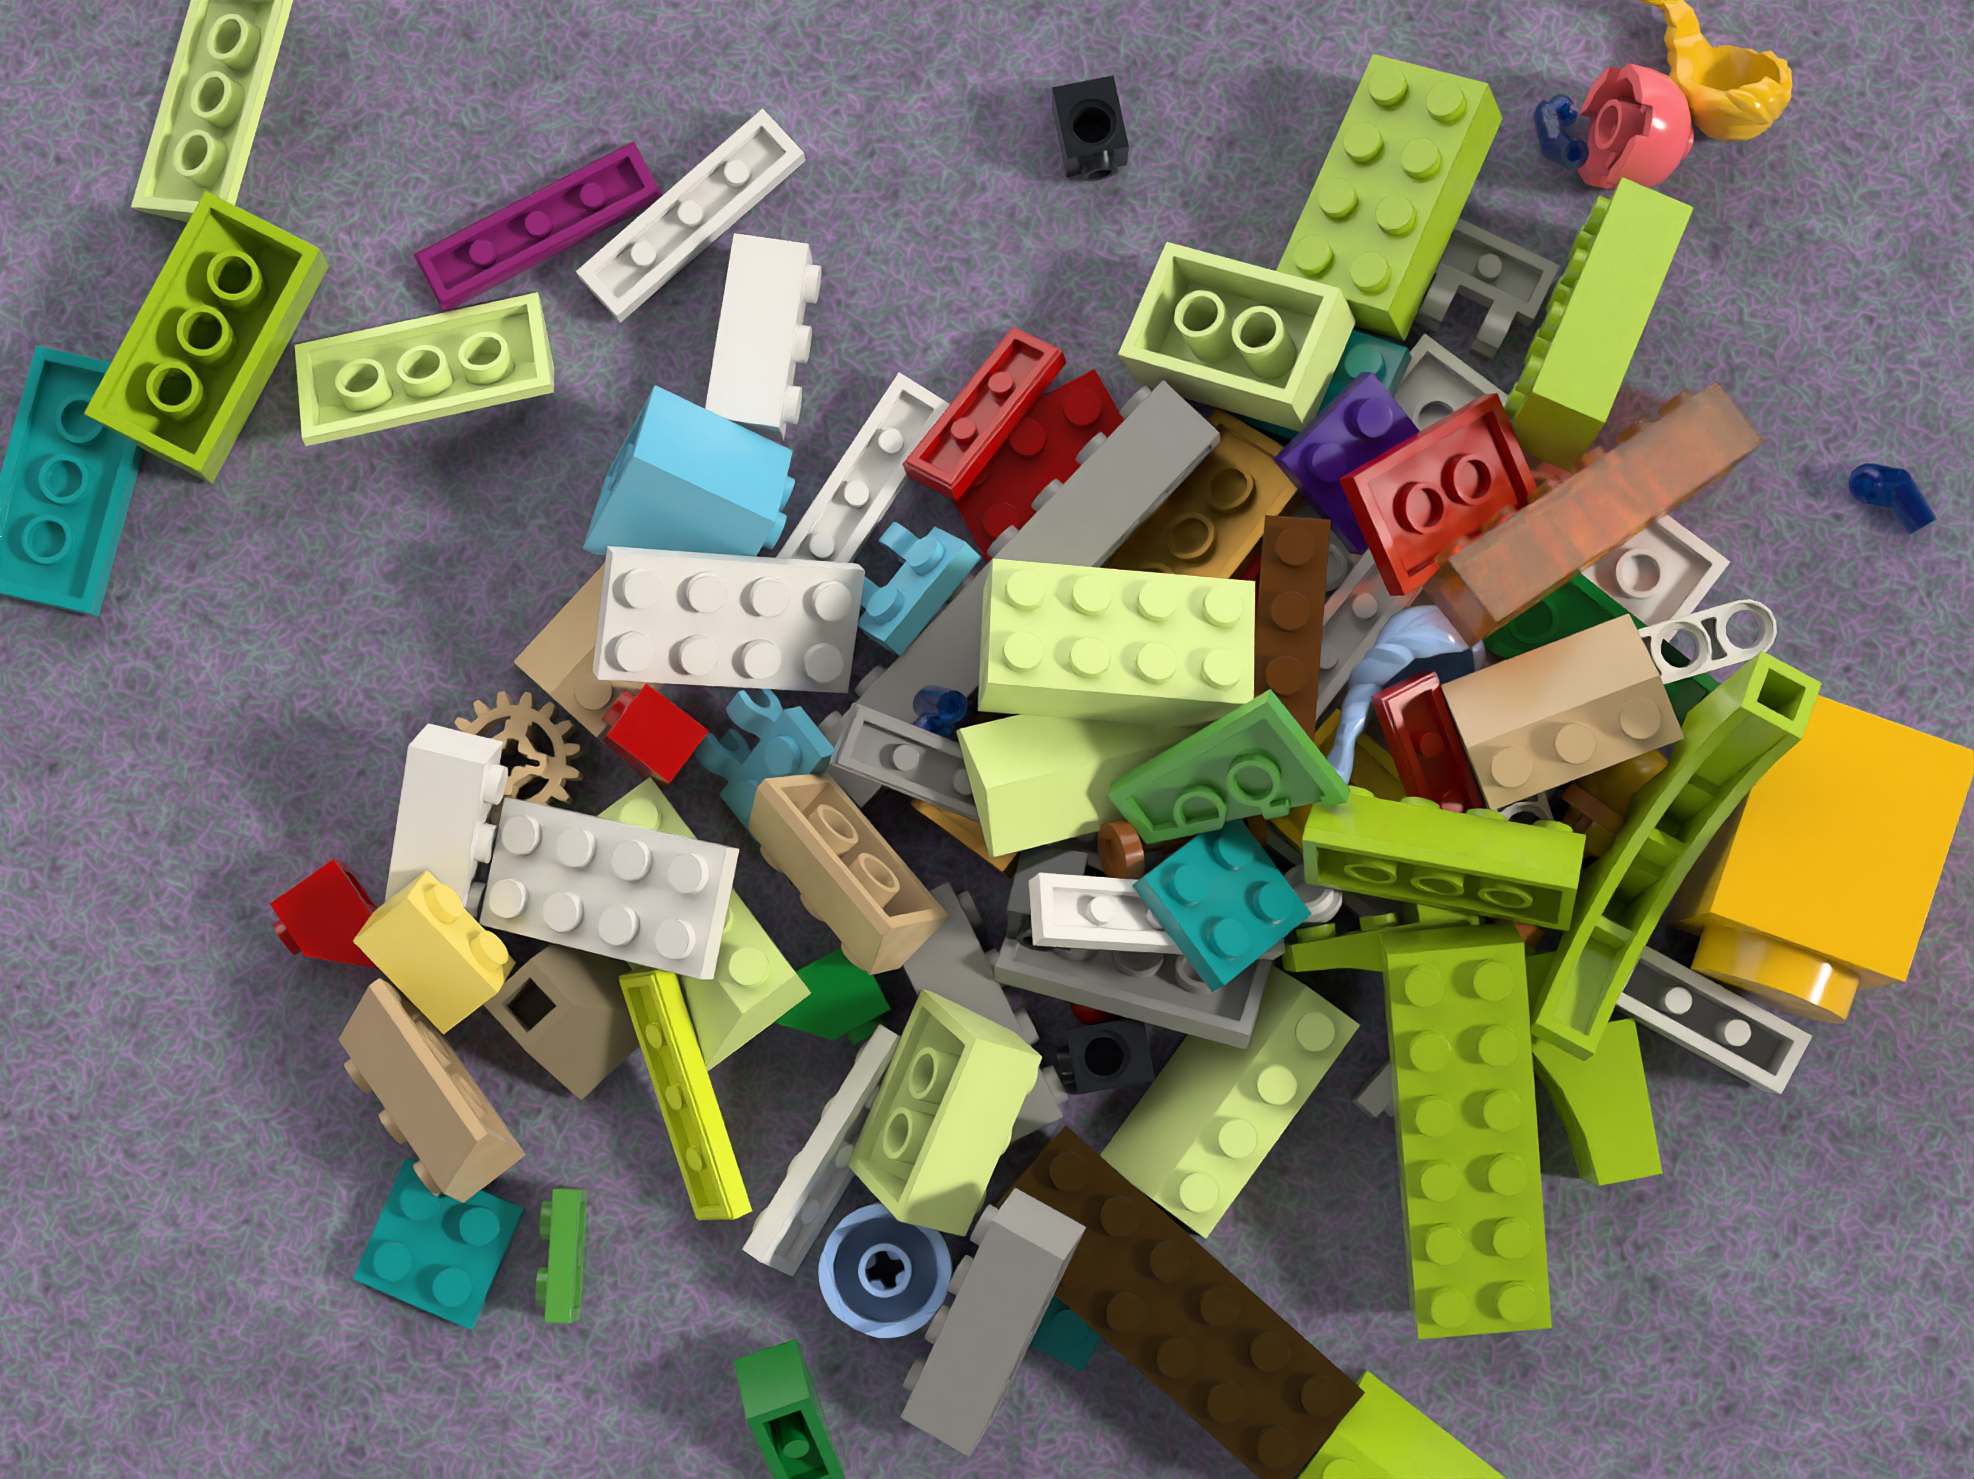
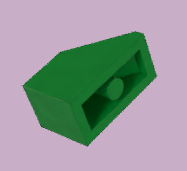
(841, 1001)
(787, 1414)

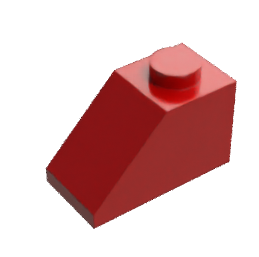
(652, 734)
(325, 916)

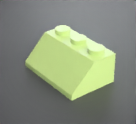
(943, 1114)

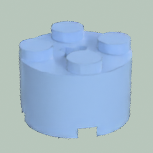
(868, 1302)

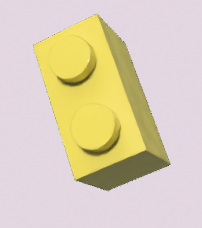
(435, 951)

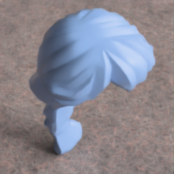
(1406, 644)

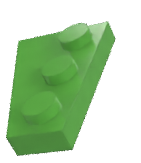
(1228, 771)

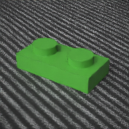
(561, 1282)

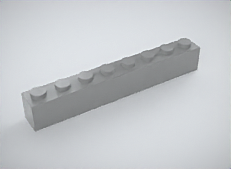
(1074, 525)

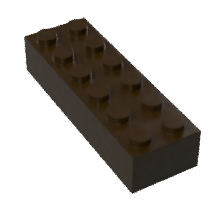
(1185, 1315)

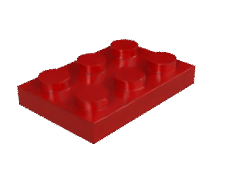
(1035, 455)
(1437, 490)

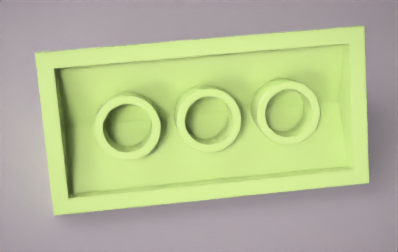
(211, 104)
(423, 369)
(1052, 775)

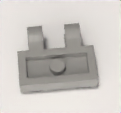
(1491, 274)

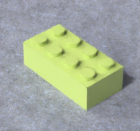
(1115, 644)

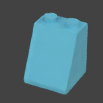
(691, 484)

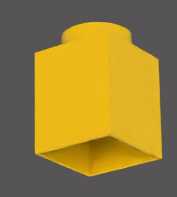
(1827, 865)

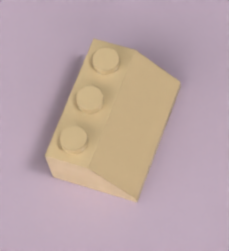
(564, 658)
(1561, 712)
(844, 870)
(426, 1095)

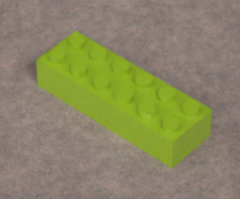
(1466, 1129)

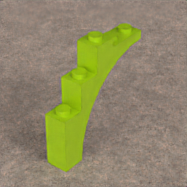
(1669, 822)
(1597, 1099)

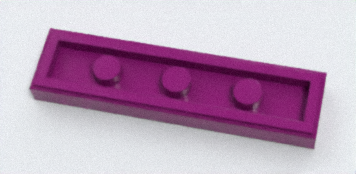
(538, 226)

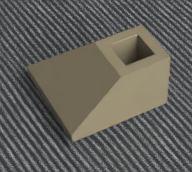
(569, 1015)

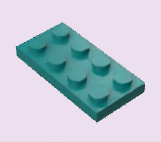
(63, 488)

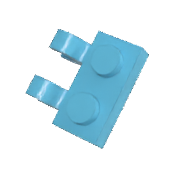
(918, 590)
(787, 748)

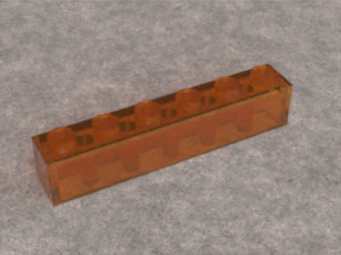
(1591, 513)

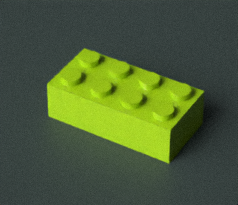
(1393, 190)
(1594, 322)

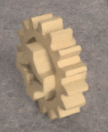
(521, 732)

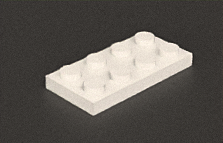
(727, 620)
(609, 888)

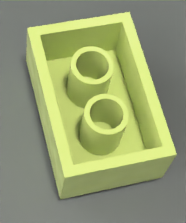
(1238, 336)

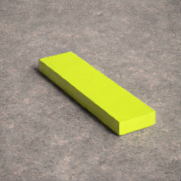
(685, 1094)

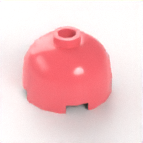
(1635, 127)

